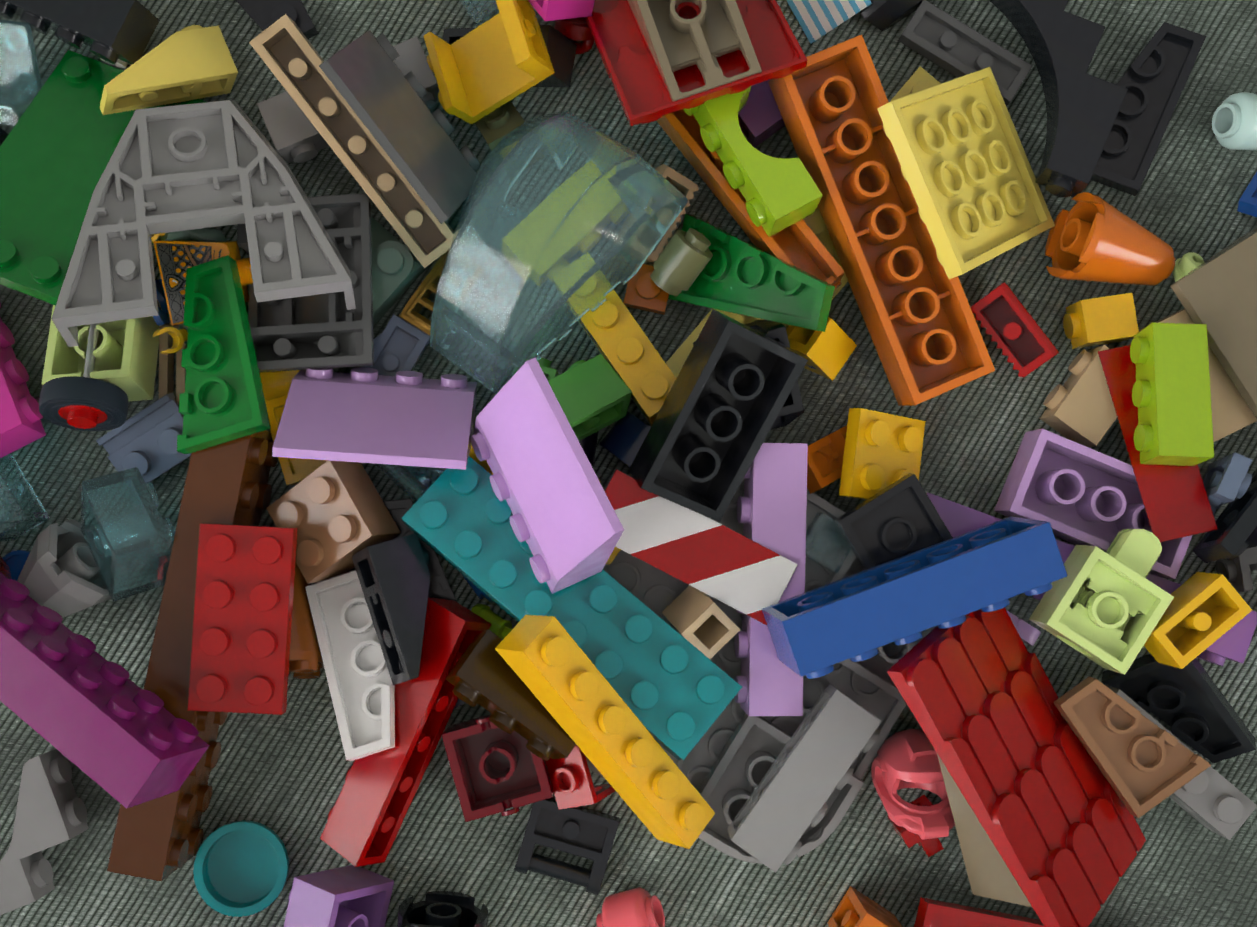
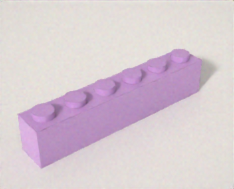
(776, 519)

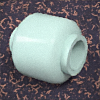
(1236, 122)

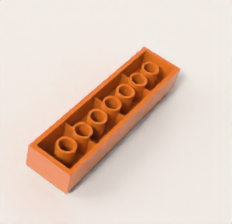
(907, 301)

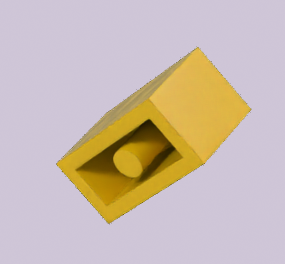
(1195, 619)

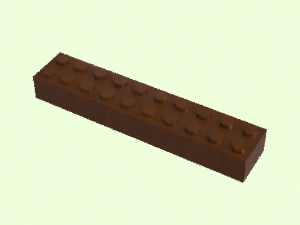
(220, 488)

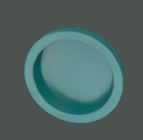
(241, 868)

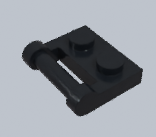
(573, 831)

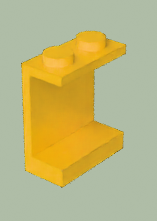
(490, 62)

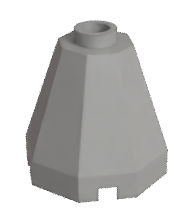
(63, 571)

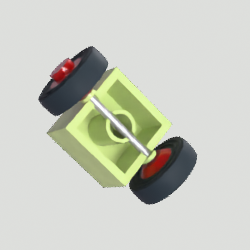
(94, 382)

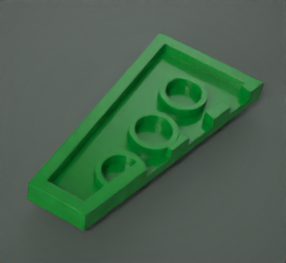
(756, 283)
(220, 361)

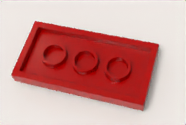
(242, 619)

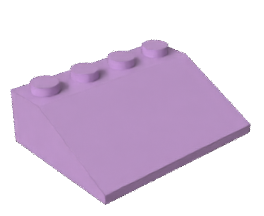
(378, 418)
(546, 480)

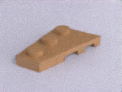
(1128, 748)

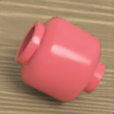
(631, 909)

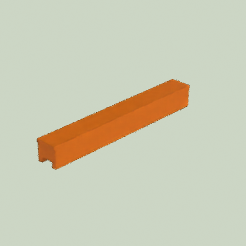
(793, 244)

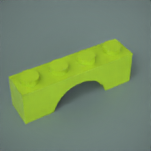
(775, 188)

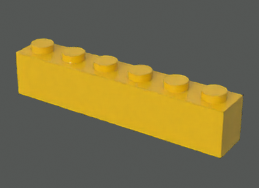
(605, 729)

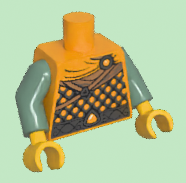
(184, 250)

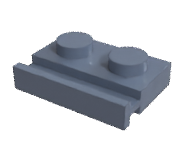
(147, 440)

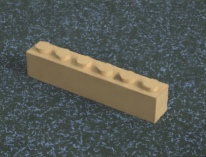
(298, 70)

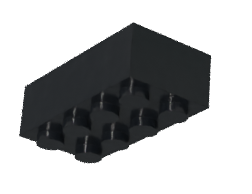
(716, 416)

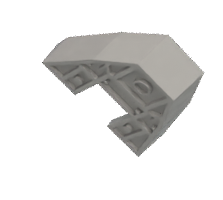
(189, 173)

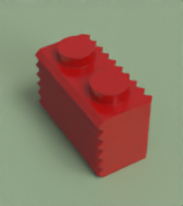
(1014, 330)

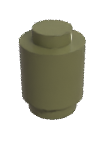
(681, 261)

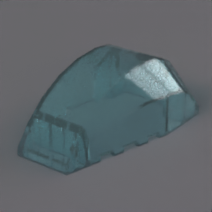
(543, 242)

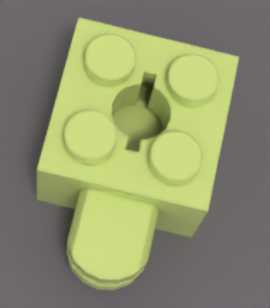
(1119, 599)

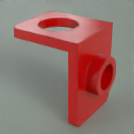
(573, 781)

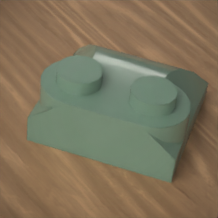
(392, 269)

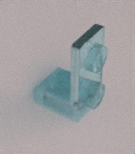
(18, 70)

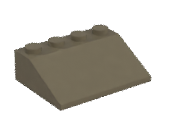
(1225, 298)

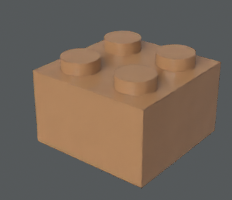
(335, 518)

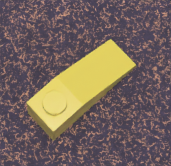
(179, 69)

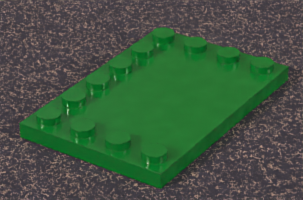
(51, 173)

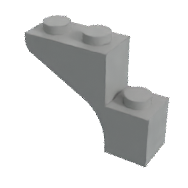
(44, 817)

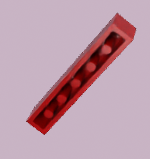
(384, 784)

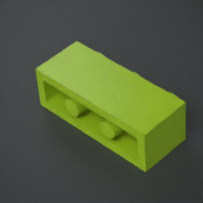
(1172, 394)

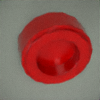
(576, 30)

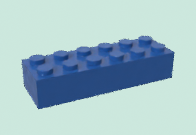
(914, 594)

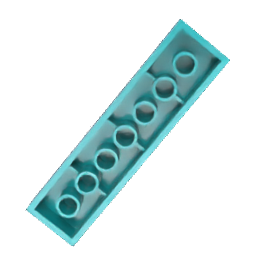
(640, 655)

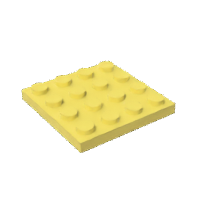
(966, 170)

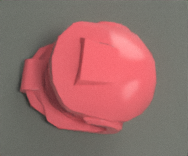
(912, 762)

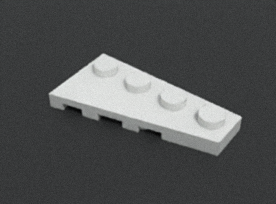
(353, 666)

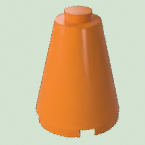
(1105, 246)

